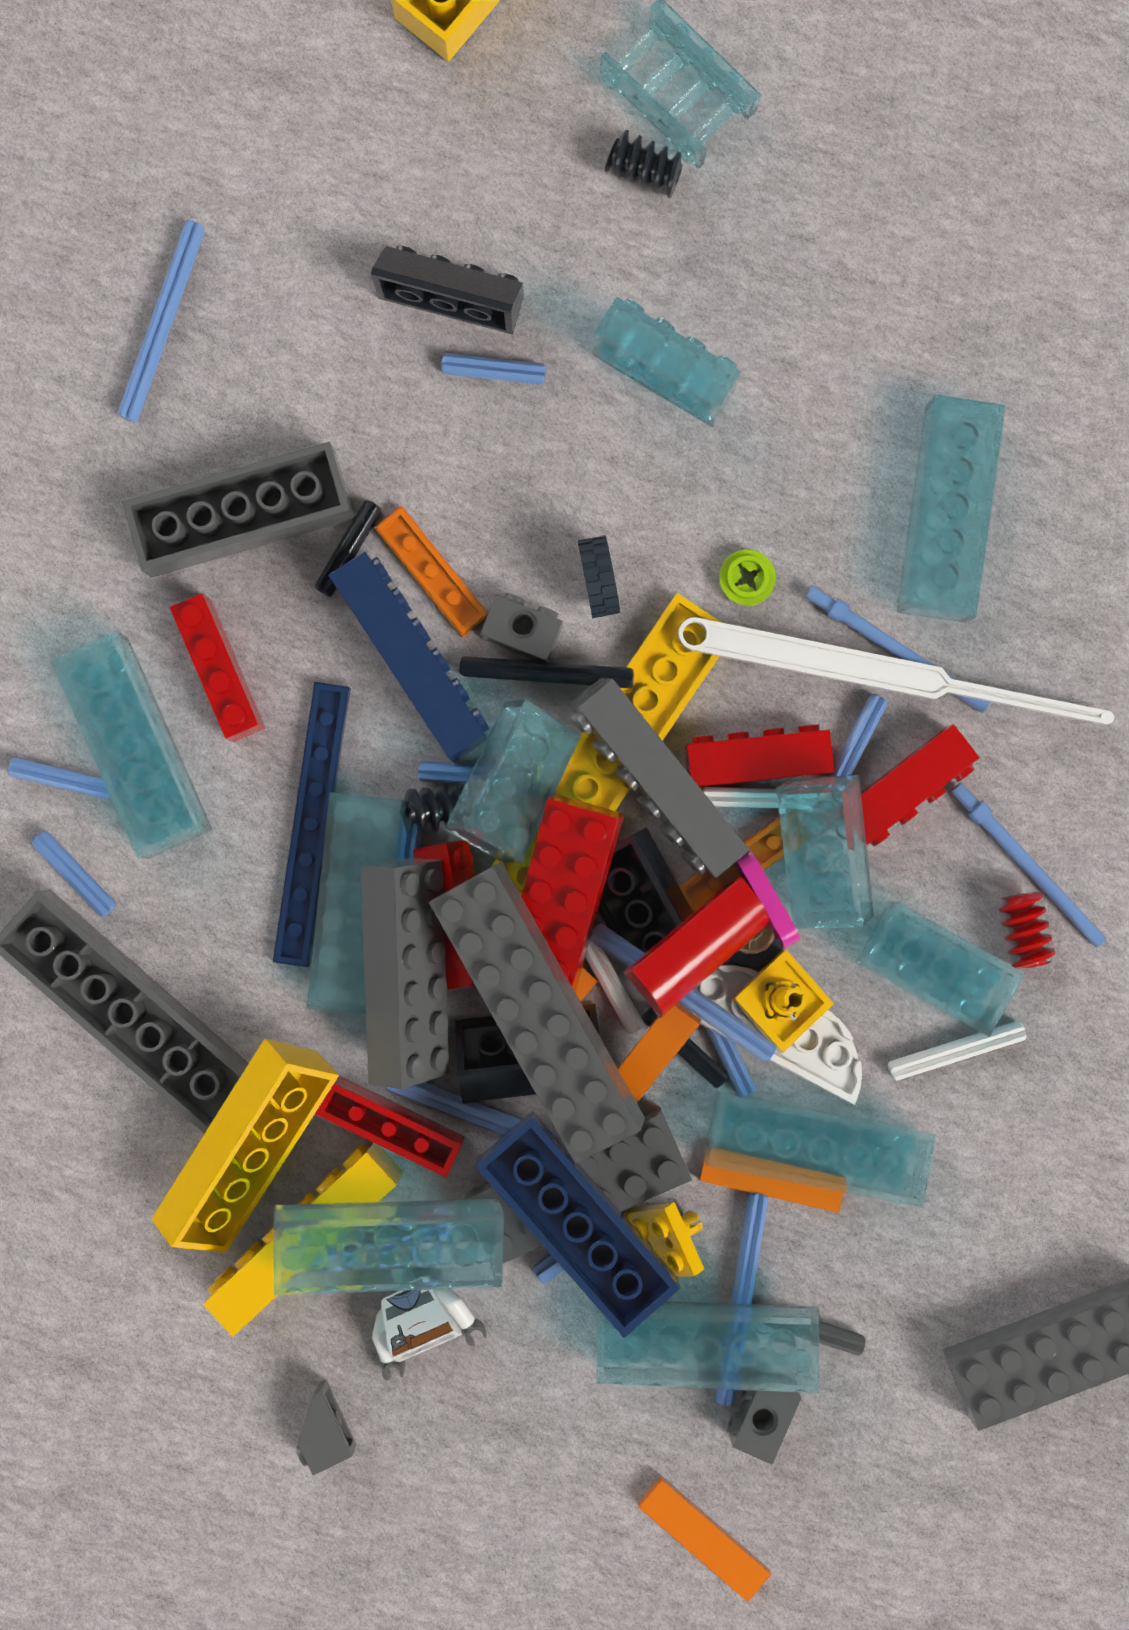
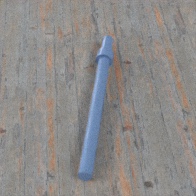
(840, 611)
(982, 814)

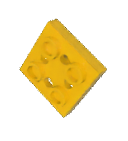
(804, 1001)
(669, 1235)

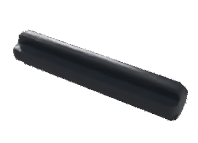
(349, 545)
(694, 1056)

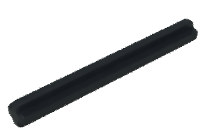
(543, 671)

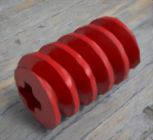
(1027, 930)

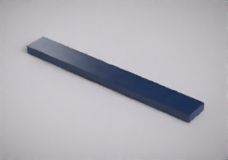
(306, 849)

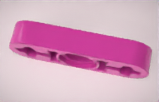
(779, 920)

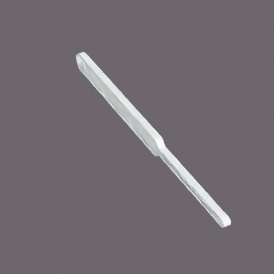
(866, 669)

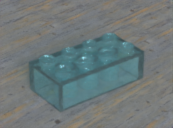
(665, 360)
(512, 781)
(825, 852)
(940, 968)

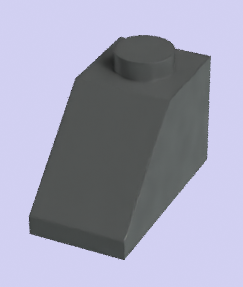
(325, 1433)

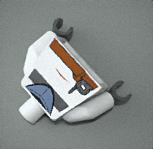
(417, 1322)

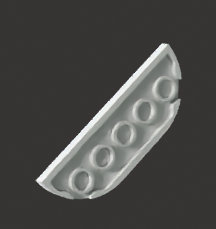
(820, 1055)

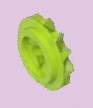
(749, 561)

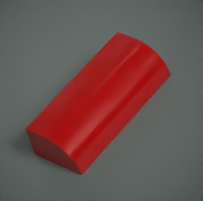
(698, 946)

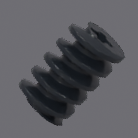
(645, 163)
(429, 807)

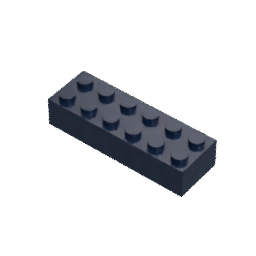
(405, 651)
(578, 1224)

